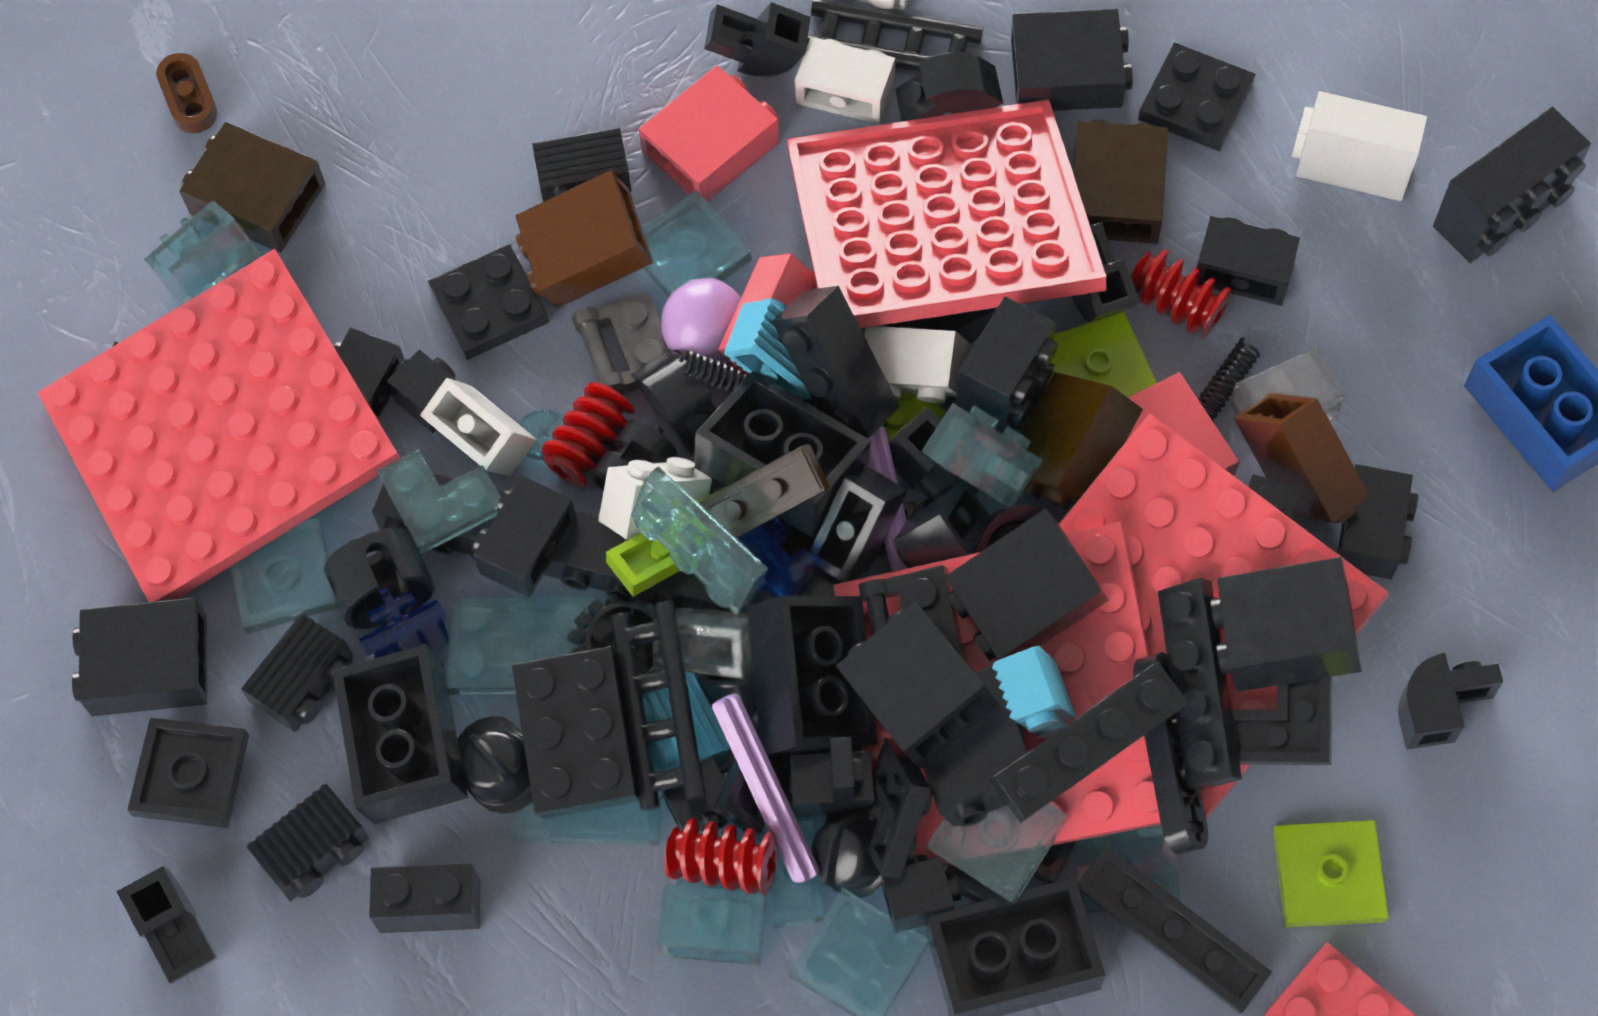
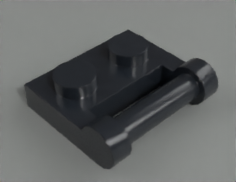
(925, 587)

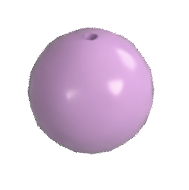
(699, 317)

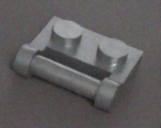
(636, 331)

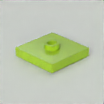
(1105, 354)
(1330, 874)

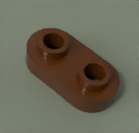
(188, 95)

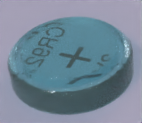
(540, 424)

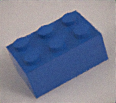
(1542, 400)

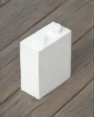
(1358, 145)

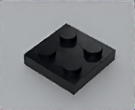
(1196, 96)
(488, 301)
(188, 772)

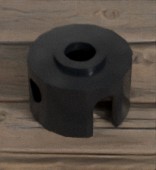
(359, 579)

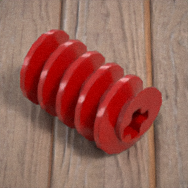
(1179, 293)
(584, 432)
(721, 859)

